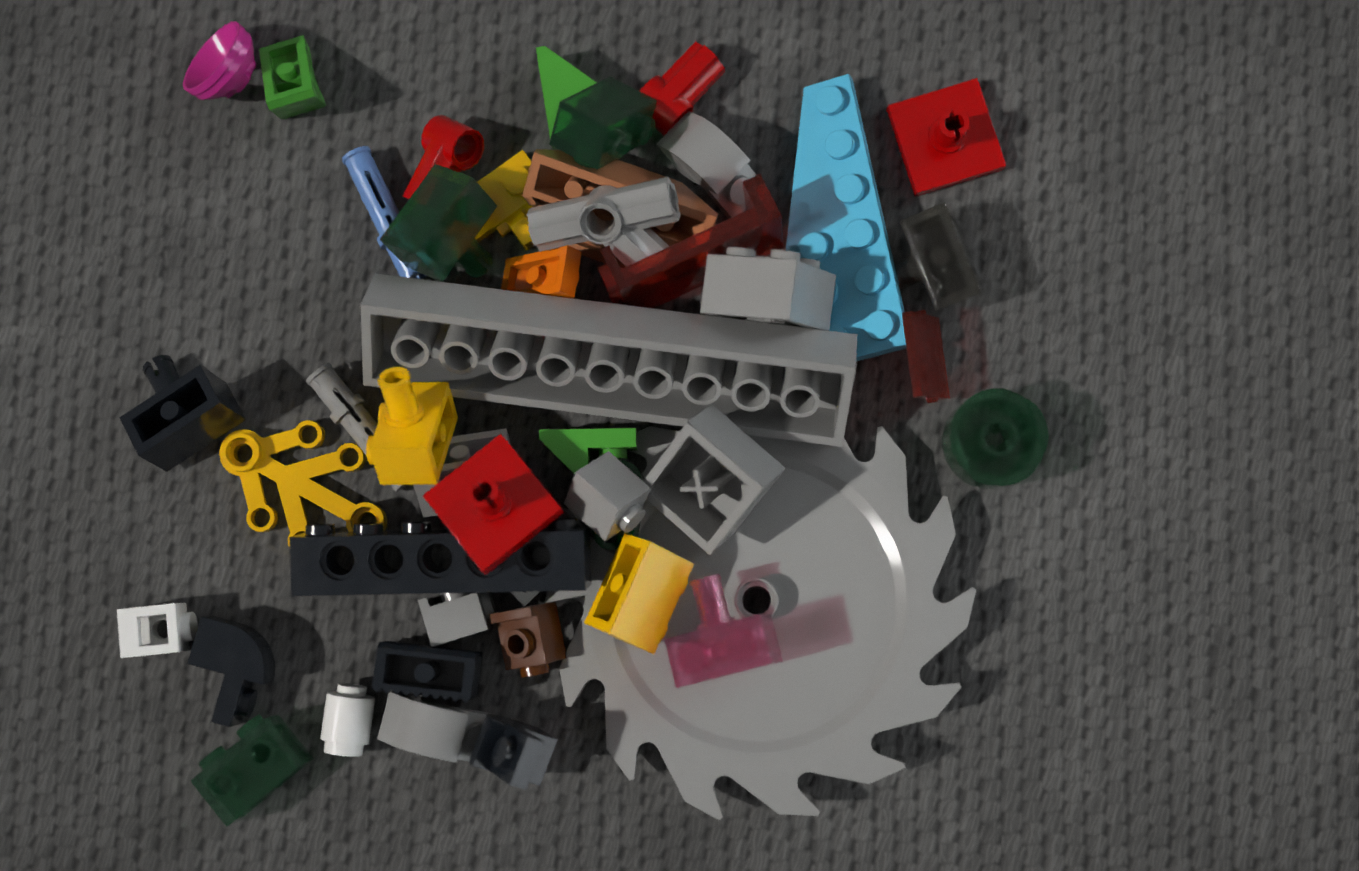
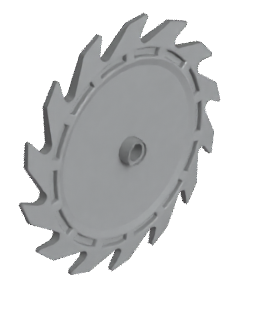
(849, 618)

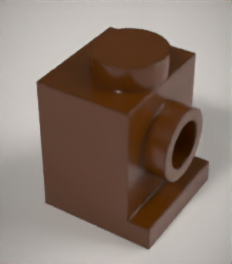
(530, 638)

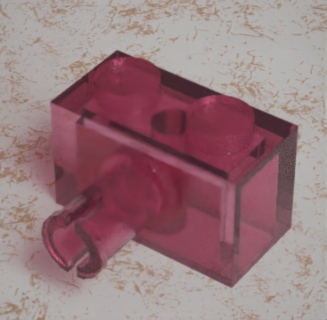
(720, 643)

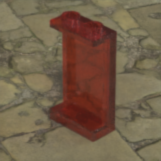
(683, 265)

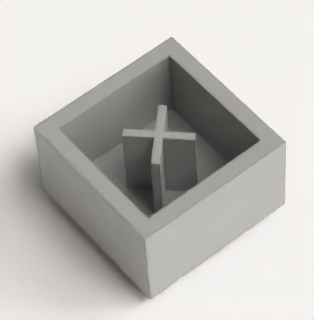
(768, 289)
(711, 478)

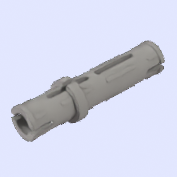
(328, 385)

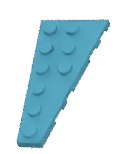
(841, 219)

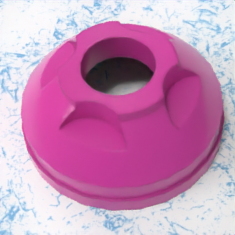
(221, 64)

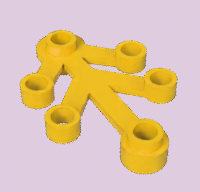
(293, 479)

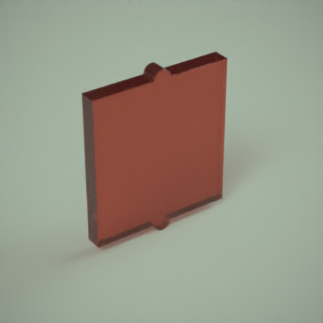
(925, 356)

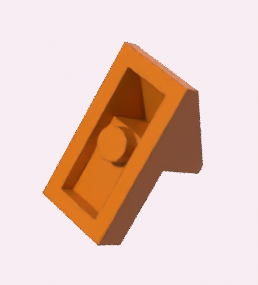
(544, 272)

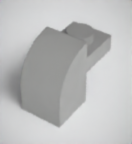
(710, 160)
(430, 727)

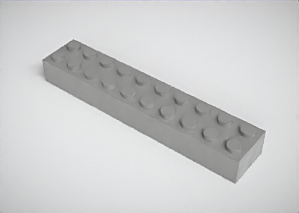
(610, 358)

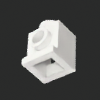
(139, 629)

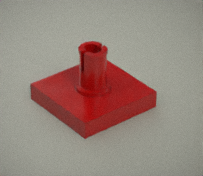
(946, 137)
(493, 504)

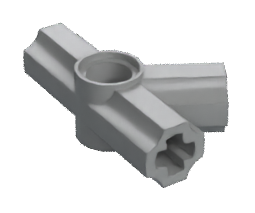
(628, 234)

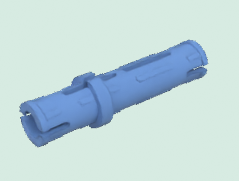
(363, 168)

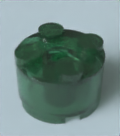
(1002, 412)

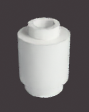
(347, 720)

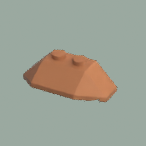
(558, 177)

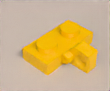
(506, 188)

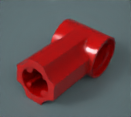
(682, 85)
(447, 145)

